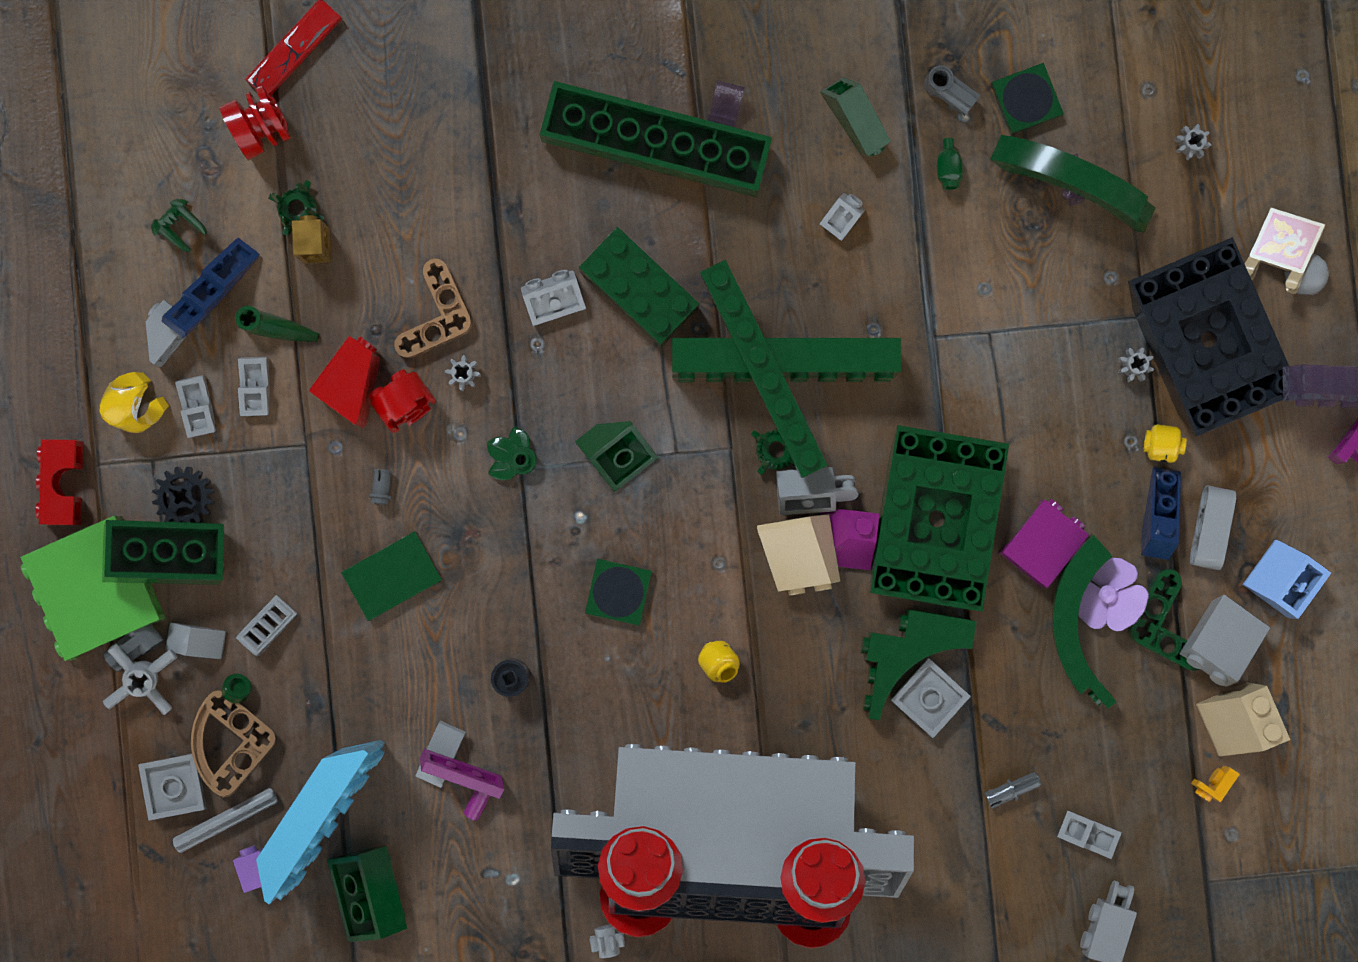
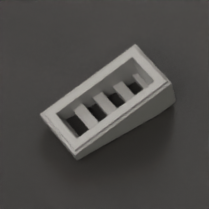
(243, 636)

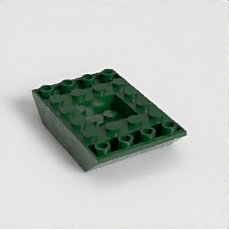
(962, 482)

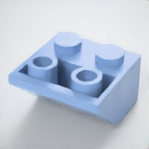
(1286, 579)

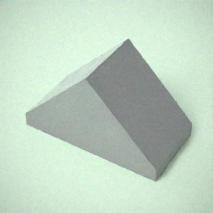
(195, 641)

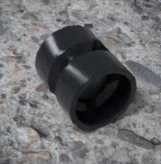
(510, 677)

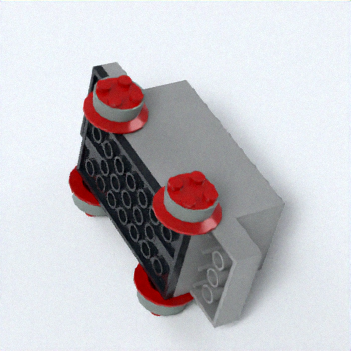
(731, 844)

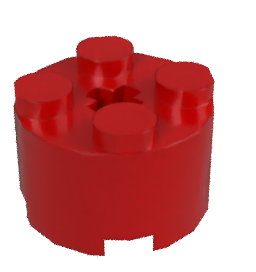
(402, 400)

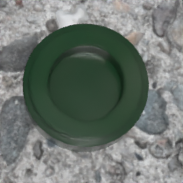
(236, 688)

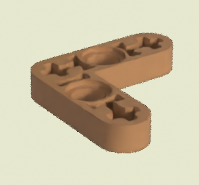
(447, 312)

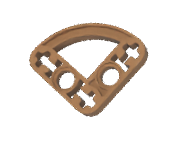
(247, 747)

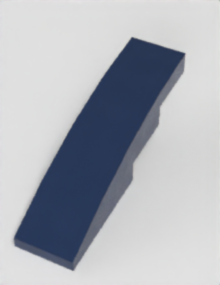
(210, 288)

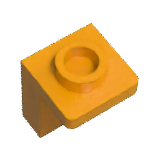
(1221, 782)

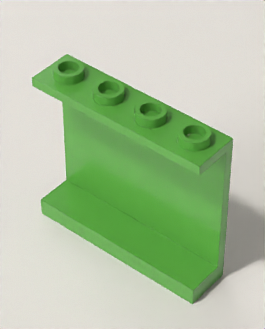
(77, 602)

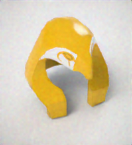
(121, 404)

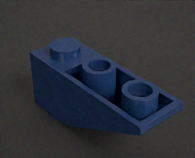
(1162, 514)

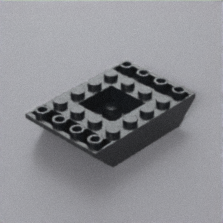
(1214, 296)

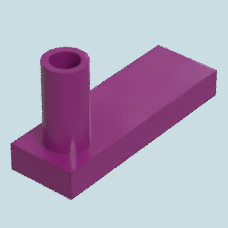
(480, 780)

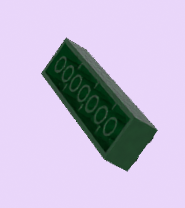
(655, 139)
(796, 358)

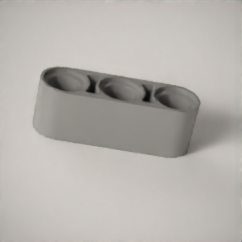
(1213, 527)

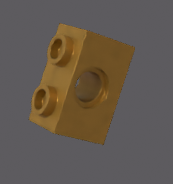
(311, 240)

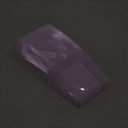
(726, 103)

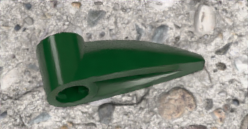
(273, 326)

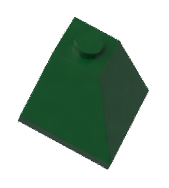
(616, 451)

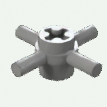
(131, 685)

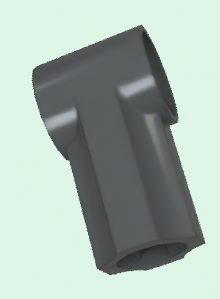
(954, 92)
(135, 644)

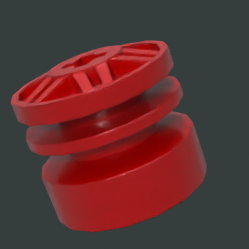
(255, 122)

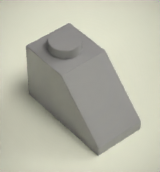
(160, 338)

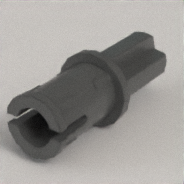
(1012, 789)

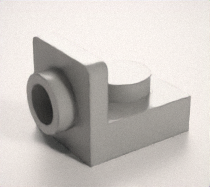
(843, 215)

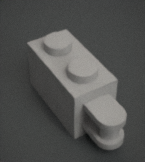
(814, 492)
(1109, 926)

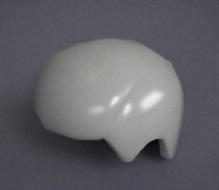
(1314, 277)

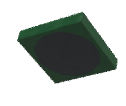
(1027, 98)
(618, 592)

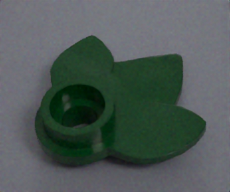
(507, 454)

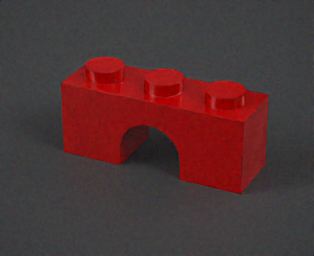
(56, 459)

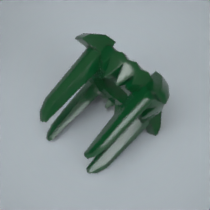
(300, 193)
(177, 208)
(763, 455)

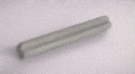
(225, 820)

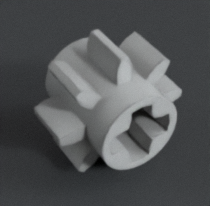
(1190, 150)
(1139, 371)
(462, 382)
(606, 941)

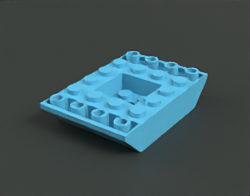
(313, 817)

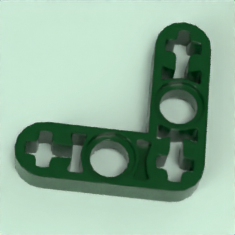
(1156, 632)

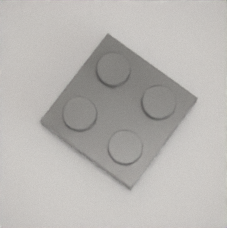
(930, 697)
(172, 787)

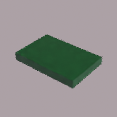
(391, 576)

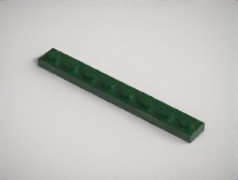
(763, 369)

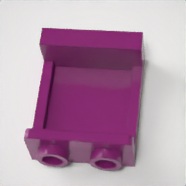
(1045, 543)

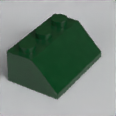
(367, 894)

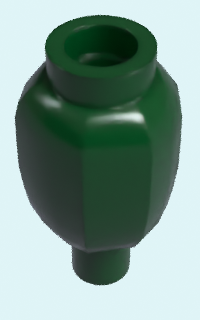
(949, 166)

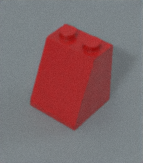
(349, 380)

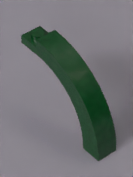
(1075, 175)
(1065, 612)

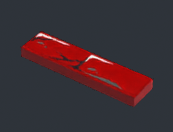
(294, 47)

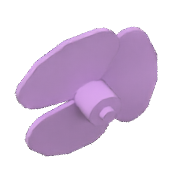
(1110, 603)

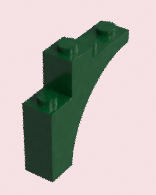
(893, 655)

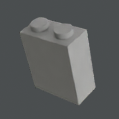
(1224, 641)

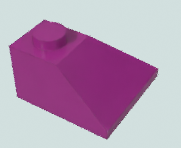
(854, 537)

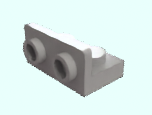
(552, 297)

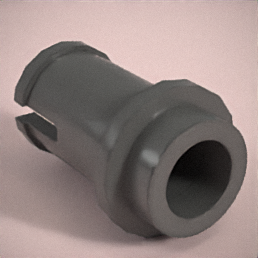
(381, 487)

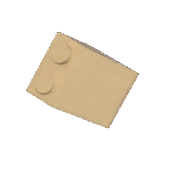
(801, 553)
(1243, 720)

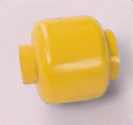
(1164, 443)
(719, 661)

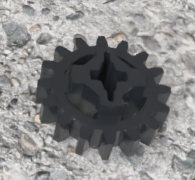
(190, 487)

